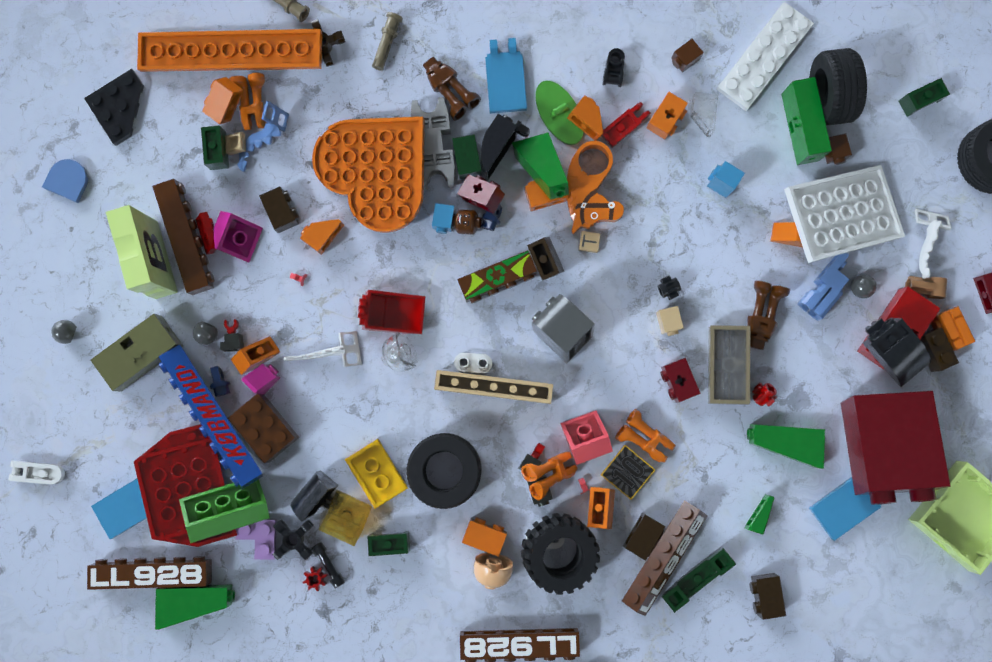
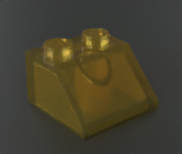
(345, 517)

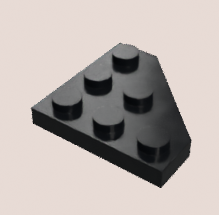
(117, 105)

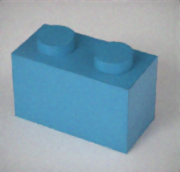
(725, 179)

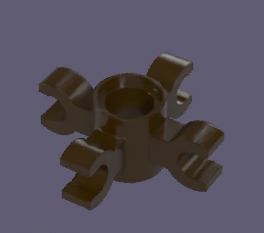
(335, 38)

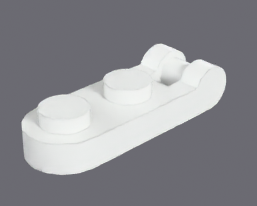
(36, 472)

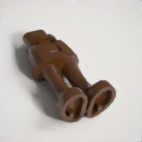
(440, 78)
(763, 327)

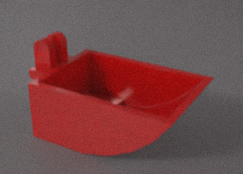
(391, 312)

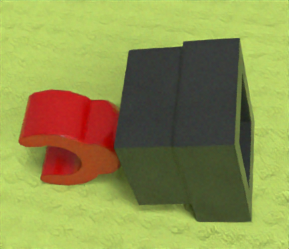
(232, 341)
(533, 459)

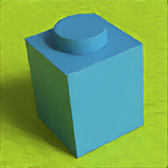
(443, 218)

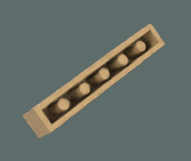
(493, 387)

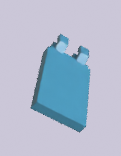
(505, 79)
(120, 509)
(842, 510)

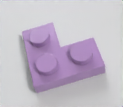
(264, 537)

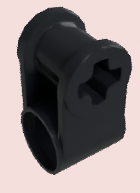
(614, 71)

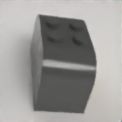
(563, 327)

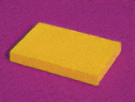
(376, 473)

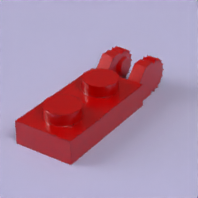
(624, 125)

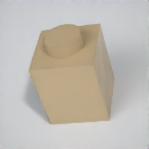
(669, 321)

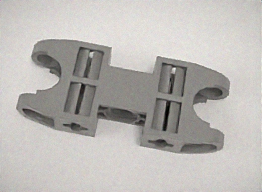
(435, 158)

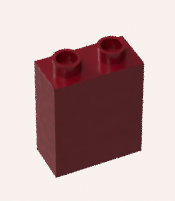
(895, 446)

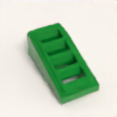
(759, 518)

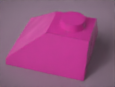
(236, 236)

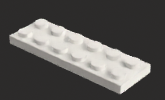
(765, 56)

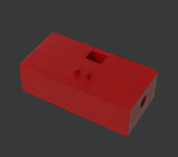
(913, 309)

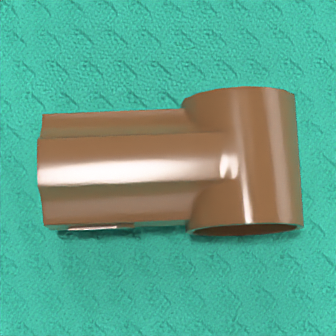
(932, 287)

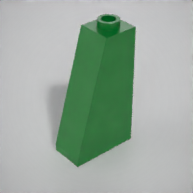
(542, 164)
(795, 443)
(186, 603)

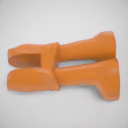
(256, 82)
(627, 434)
(533, 472)

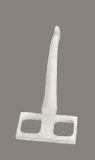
(932, 236)
(335, 351)

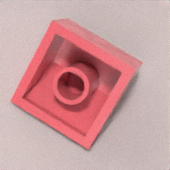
(586, 437)

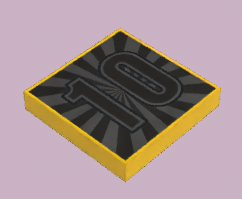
(627, 472)

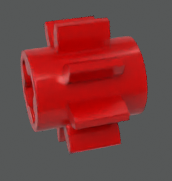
(764, 394)
(309, 580)

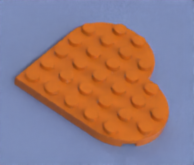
(376, 167)

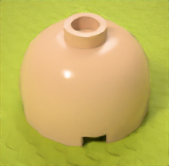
(492, 571)

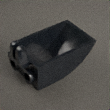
(498, 141)
(897, 349)
(313, 496)

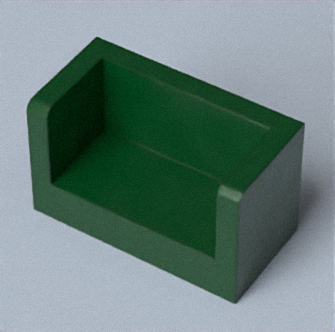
(924, 96)
(214, 147)
(467, 156)
(388, 544)

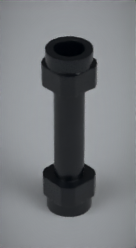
(319, 550)

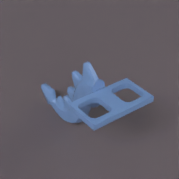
(269, 131)

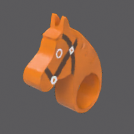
(583, 201)

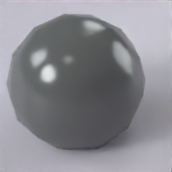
(863, 286)
(63, 331)
(204, 333)

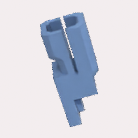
(829, 289)

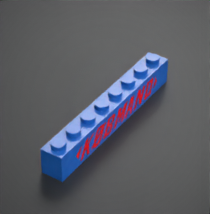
(211, 417)

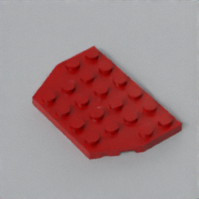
(173, 470)

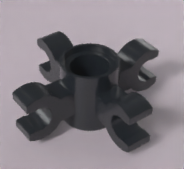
(303, 550)

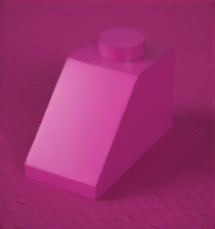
(261, 378)

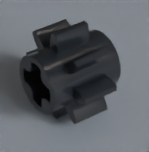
(669, 287)

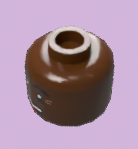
(466, 222)

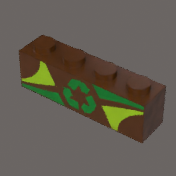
(497, 276)

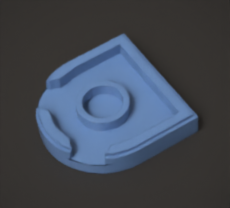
(67, 179)

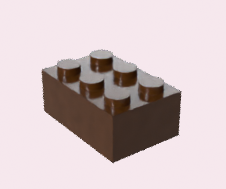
(263, 428)

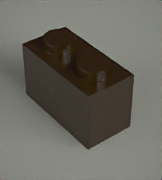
(279, 209)
(545, 258)
(939, 349)
(644, 536)
(768, 596)

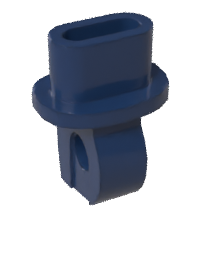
(491, 220)
(219, 384)

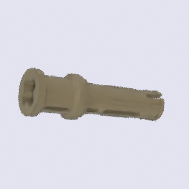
(294, 8)
(389, 33)

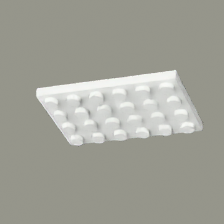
(844, 213)

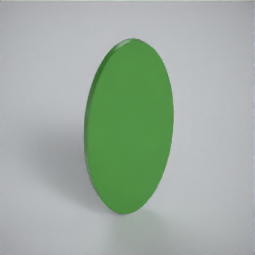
(554, 107)

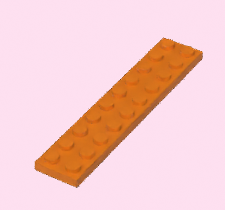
(230, 50)

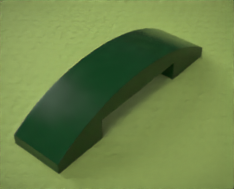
(697, 578)

